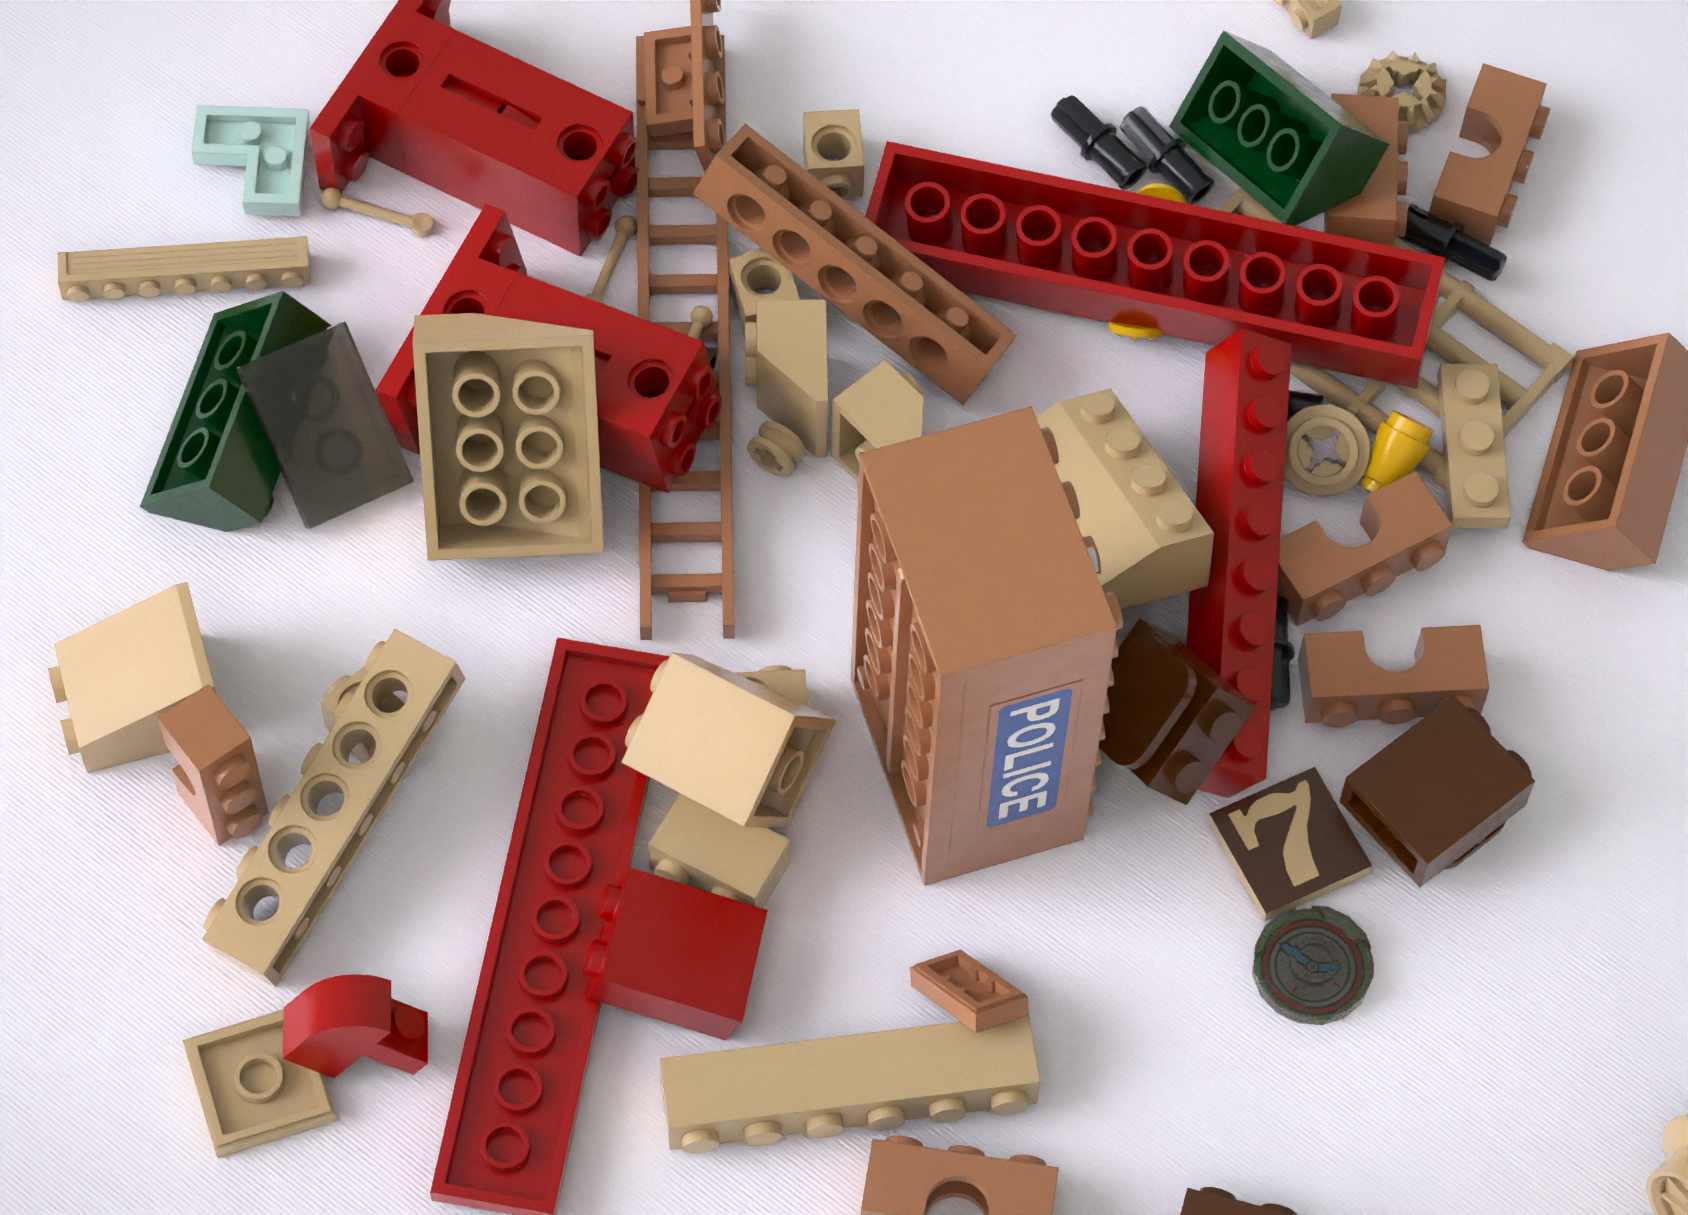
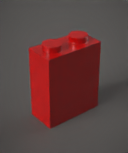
(675, 953)

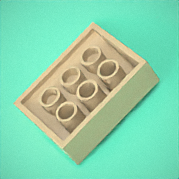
(507, 437)
(1128, 502)

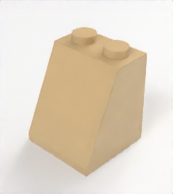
(127, 676)
(727, 741)

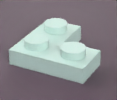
(265, 141)

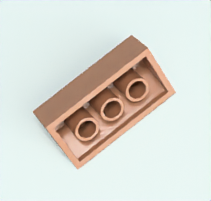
(1614, 455)

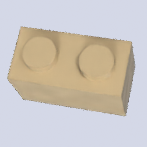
(718, 854)

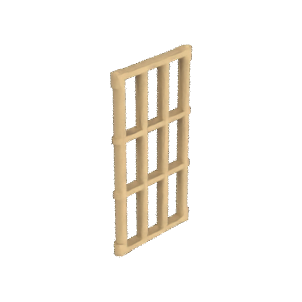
(1458, 296)

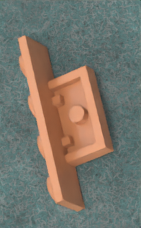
(683, 81)

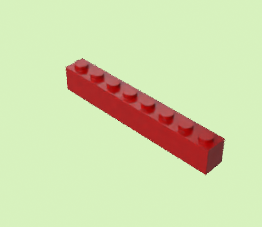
(1242, 503)

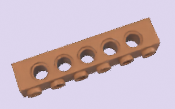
(853, 264)

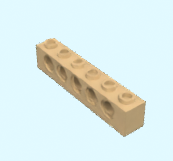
(303, 892)

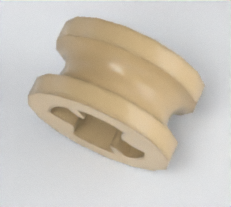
(776, 448)

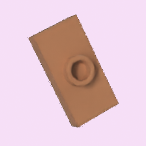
(969, 991)

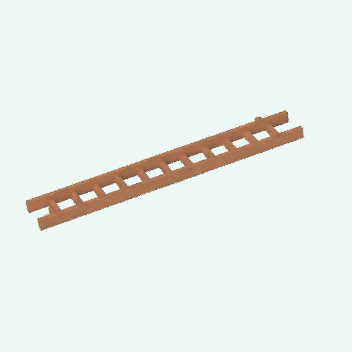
(685, 586)

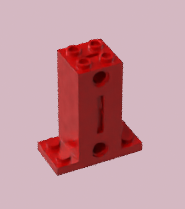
(478, 128)
(650, 380)

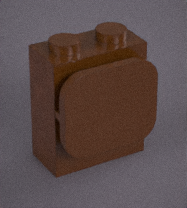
(1168, 712)
(1438, 791)

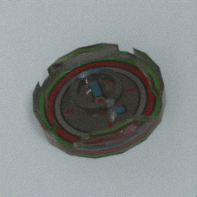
(1313, 965)

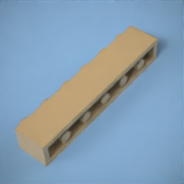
(847, 1083)

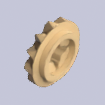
(1428, 91)
(1329, 476)

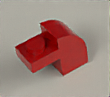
(351, 1018)

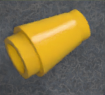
(1396, 450)

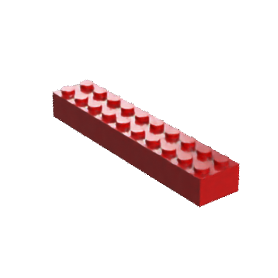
(1160, 262)

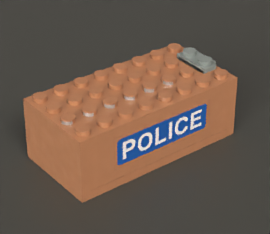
(980, 642)

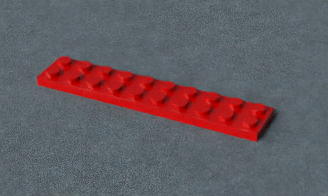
(531, 1008)

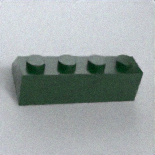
(1276, 132)
(216, 456)

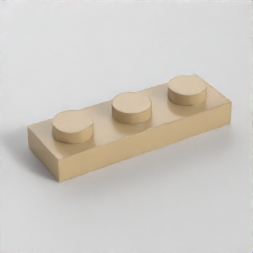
(1473, 446)

